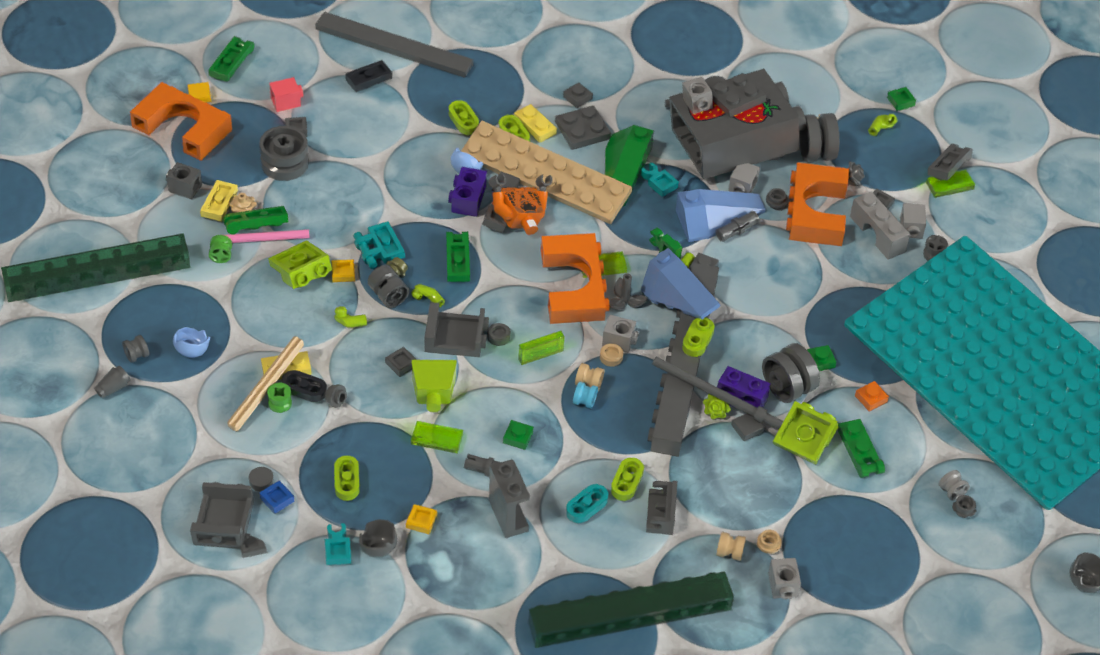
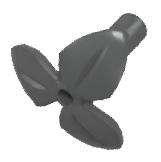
(622, 290)

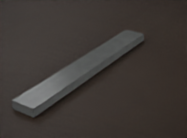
(394, 44)

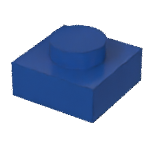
(276, 497)

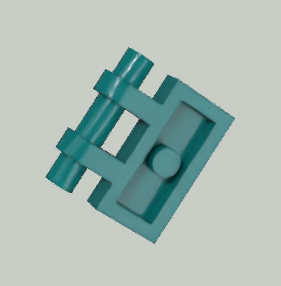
(385, 242)

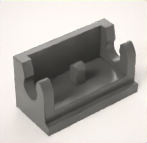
(662, 508)

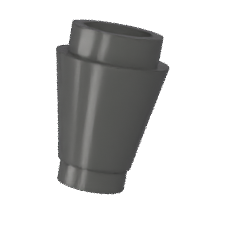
(112, 382)

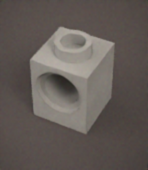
(697, 95)
(744, 178)
(913, 219)
(620, 332)
(784, 570)

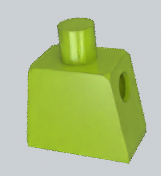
(433, 382)

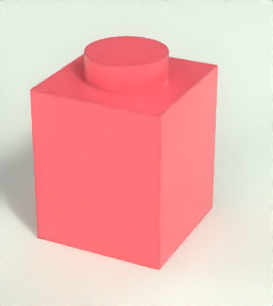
(285, 94)

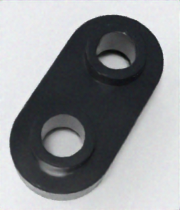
(307, 386)

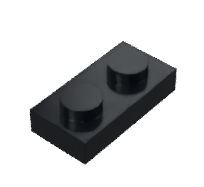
(368, 75)

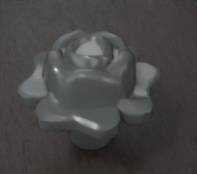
(856, 173)

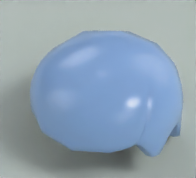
(462, 159)
(190, 342)

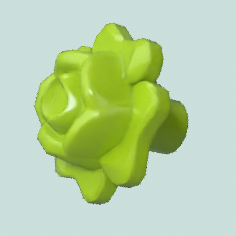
(715, 407)

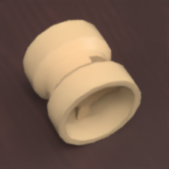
(589, 376)
(728, 545)

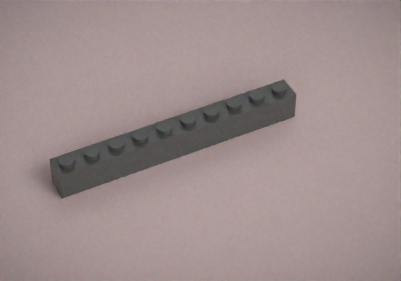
(677, 394)

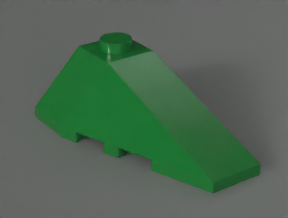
(627, 154)

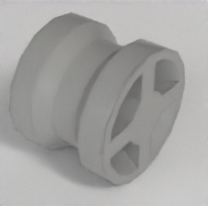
(954, 484)

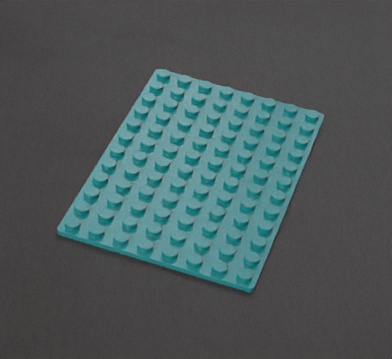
(993, 366)

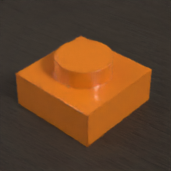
(871, 396)

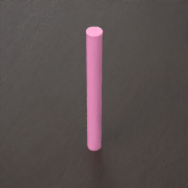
(269, 236)

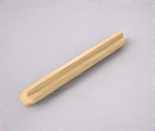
(261, 388)

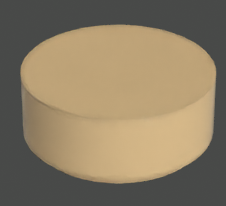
(611, 355)

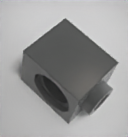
(184, 180)

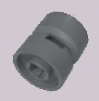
(388, 286)

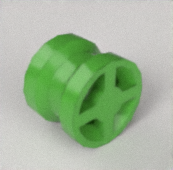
(220, 249)
(276, 401)

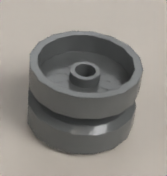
(819, 138)
(284, 153)
(791, 372)

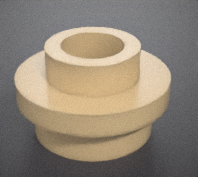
(769, 536)

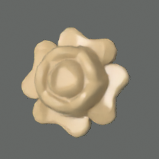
(242, 203)

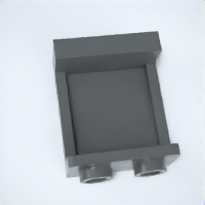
(455, 332)
(505, 494)
(223, 515)

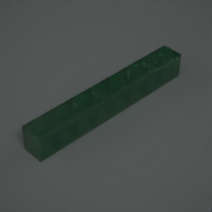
(95, 267)
(630, 609)

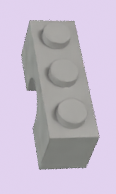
(890, 234)

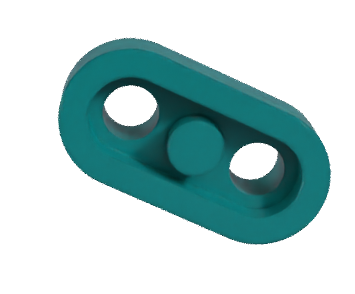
(585, 504)

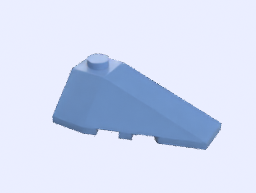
(707, 210)
(674, 285)

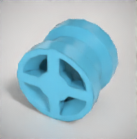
(585, 395)

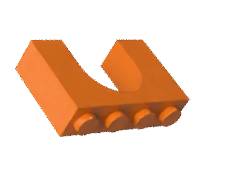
(170, 102)
(809, 224)
(582, 253)

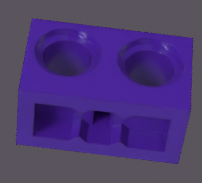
(468, 191)
(744, 387)

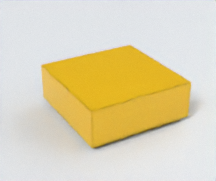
(200, 91)
(343, 270)
(421, 519)

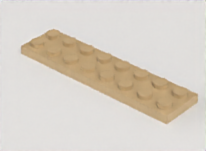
(571, 183)

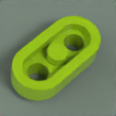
(463, 117)
(514, 126)
(701, 333)
(346, 480)
(626, 481)

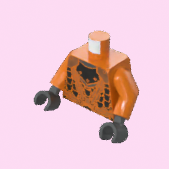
(520, 205)

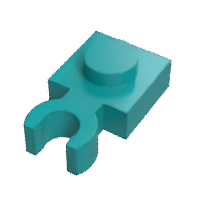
(660, 182)
(337, 546)

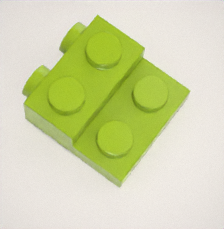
(301, 264)
(806, 432)

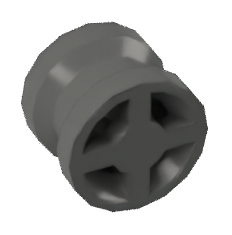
(933, 246)
(135, 348)

